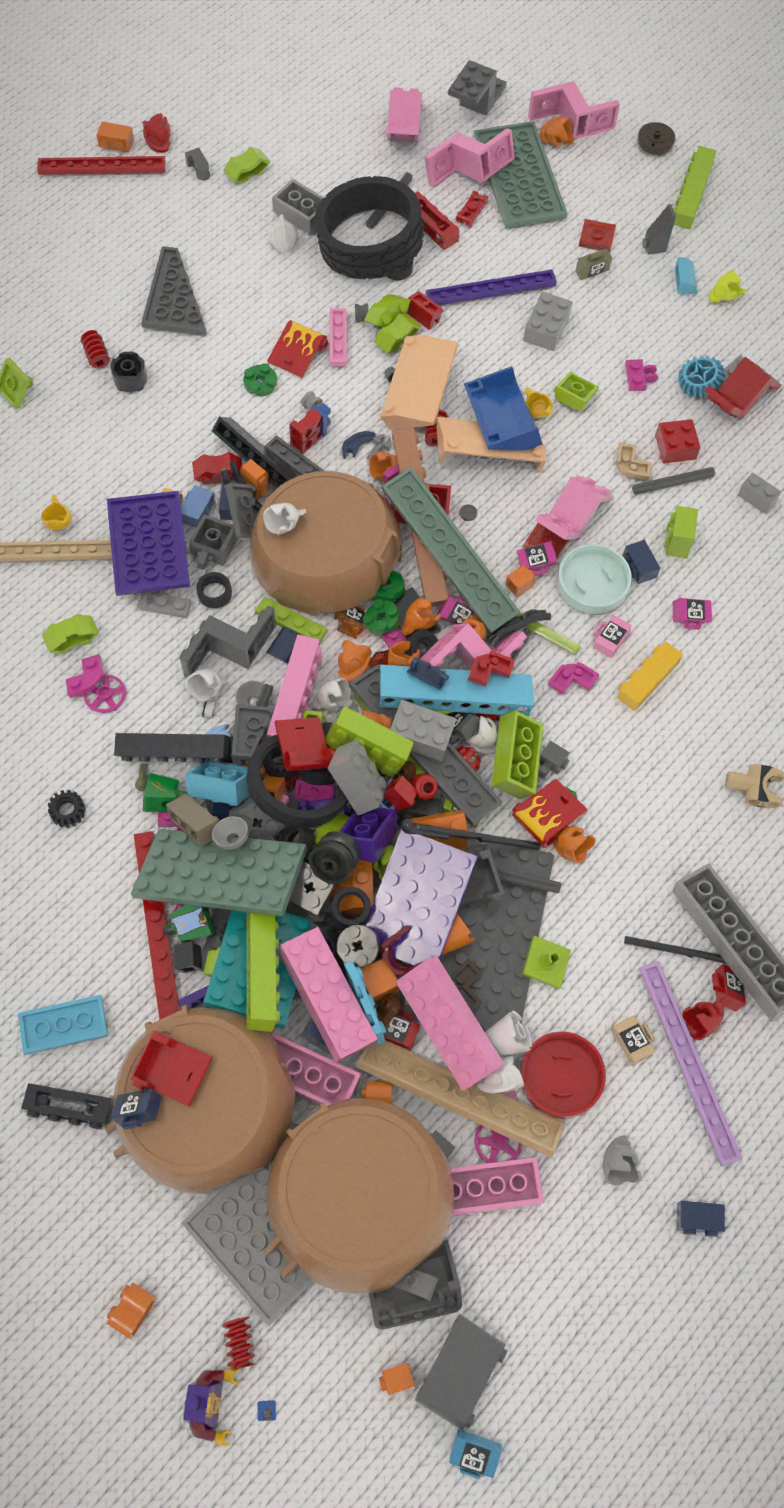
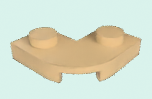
(629, 466)

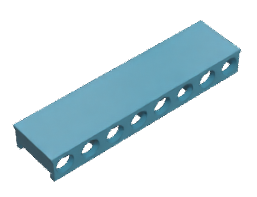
(499, 691)

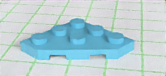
(365, 1000)

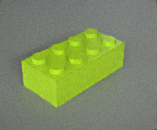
(381, 744)
(517, 755)

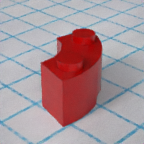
(207, 467)

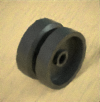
(335, 857)

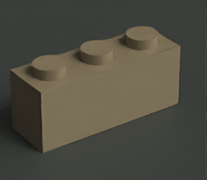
(192, 818)

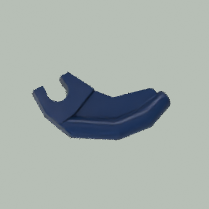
(354, 442)

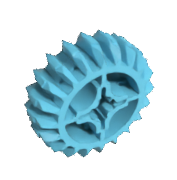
(710, 373)

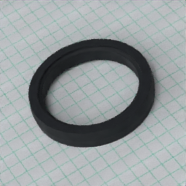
(277, 810)

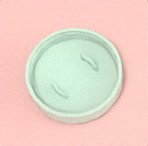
(594, 578)

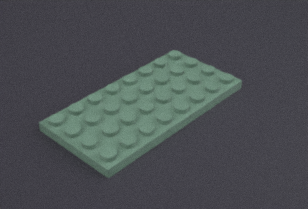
(525, 186)
(246, 879)

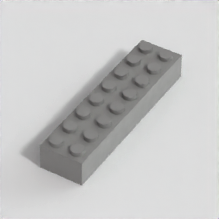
(735, 937)

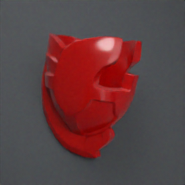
(157, 133)
(703, 1018)

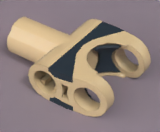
(756, 785)

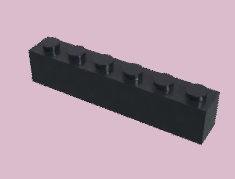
(249, 448)
(172, 746)

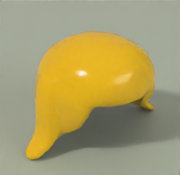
(538, 404)
(56, 516)

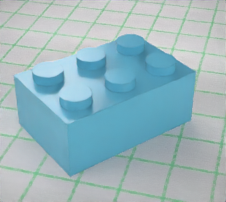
(218, 782)

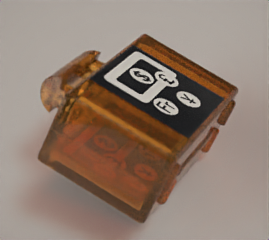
(351, 621)

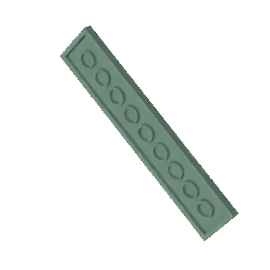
(450, 550)

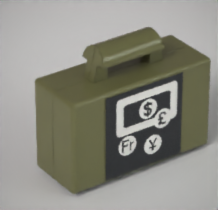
(593, 264)

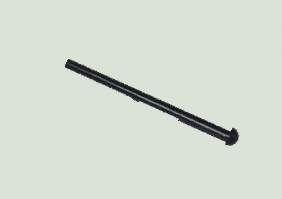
(443, 833)
(673, 949)

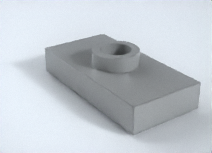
(418, 1284)

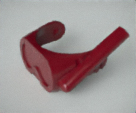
(387, 954)

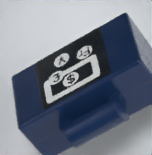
(136, 1108)

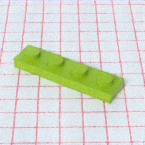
(287, 618)

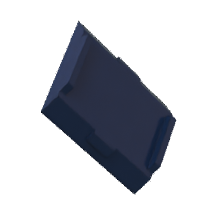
(283, 644)

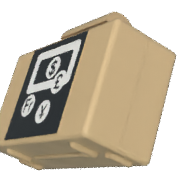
(633, 1039)

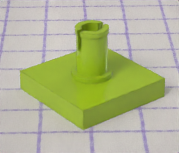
(14, 383)
(546, 962)

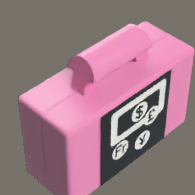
(611, 636)

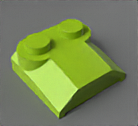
(575, 391)

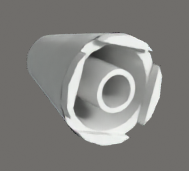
(509, 1035)

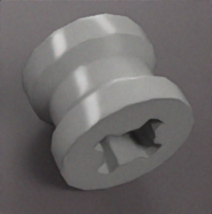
(310, 399)

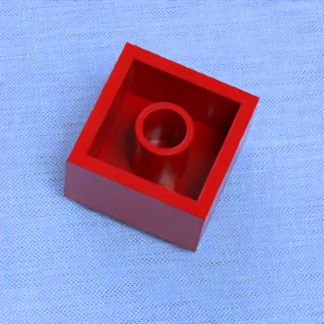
(677, 441)

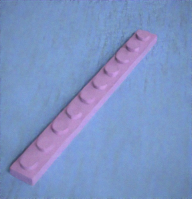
(690, 1064)

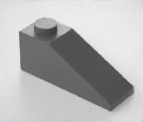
(659, 233)

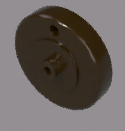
(656, 138)

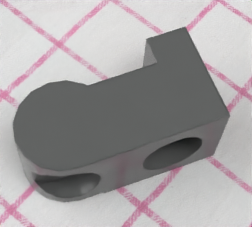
(198, 161)

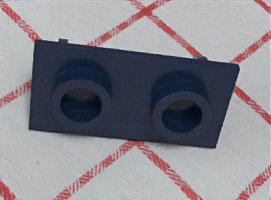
(428, 674)

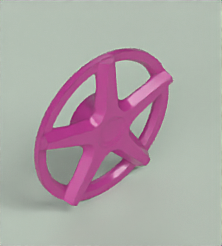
(105, 693)
(497, 1143)

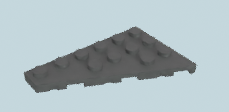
(171, 297)

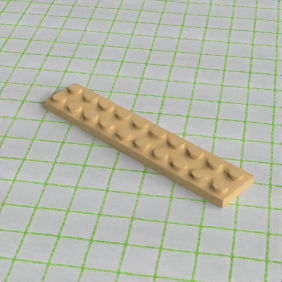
(440, 1087)

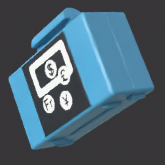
(475, 1454)

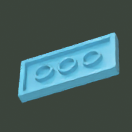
(62, 1024)

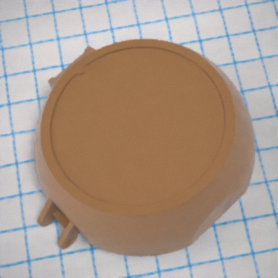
(336, 549)
(235, 1115)
(358, 1196)

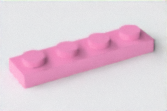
(338, 337)

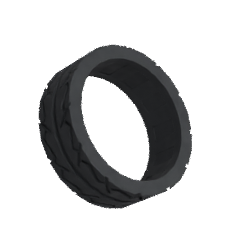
(366, 195)

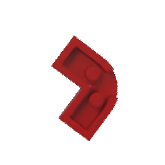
(490, 663)

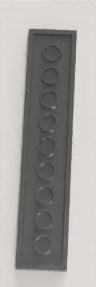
(453, 775)

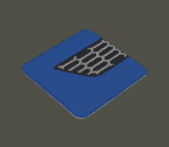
(266, 1410)

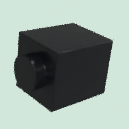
(187, 956)

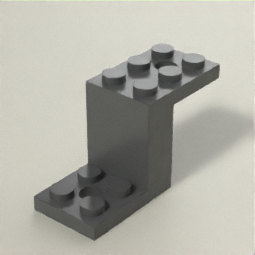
(477, 87)
(228, 641)

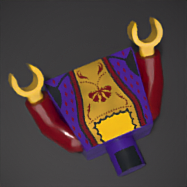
(203, 1404)

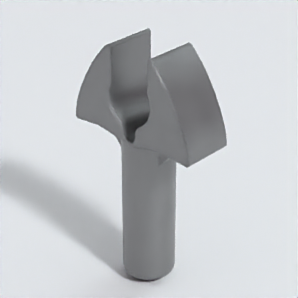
(380, 446)

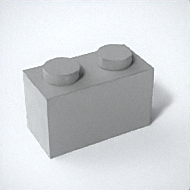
(759, 493)

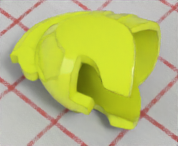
(726, 288)

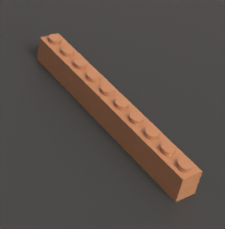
(430, 573)

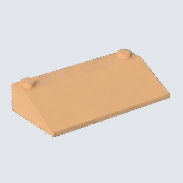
(418, 382)
(467, 438)

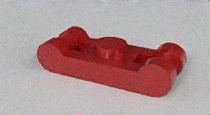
(472, 209)

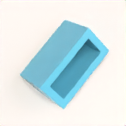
(685, 276)

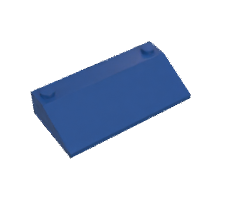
(502, 412)

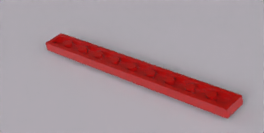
(158, 941)

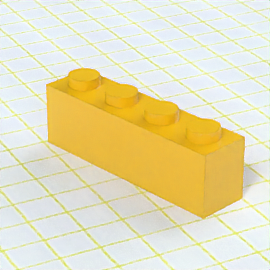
(649, 676)

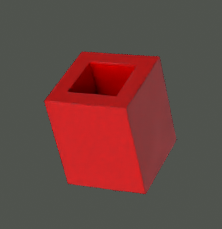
(400, 793)

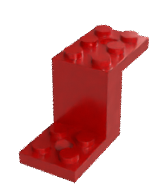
(742, 388)

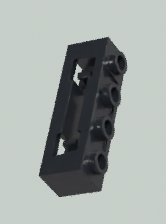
(33, 1100)

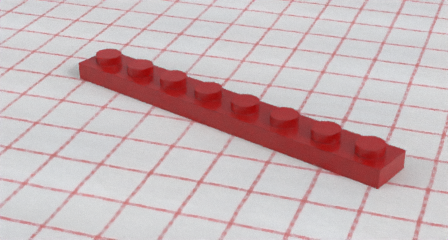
(101, 165)

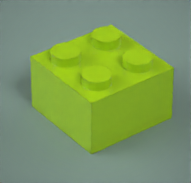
(681, 531)

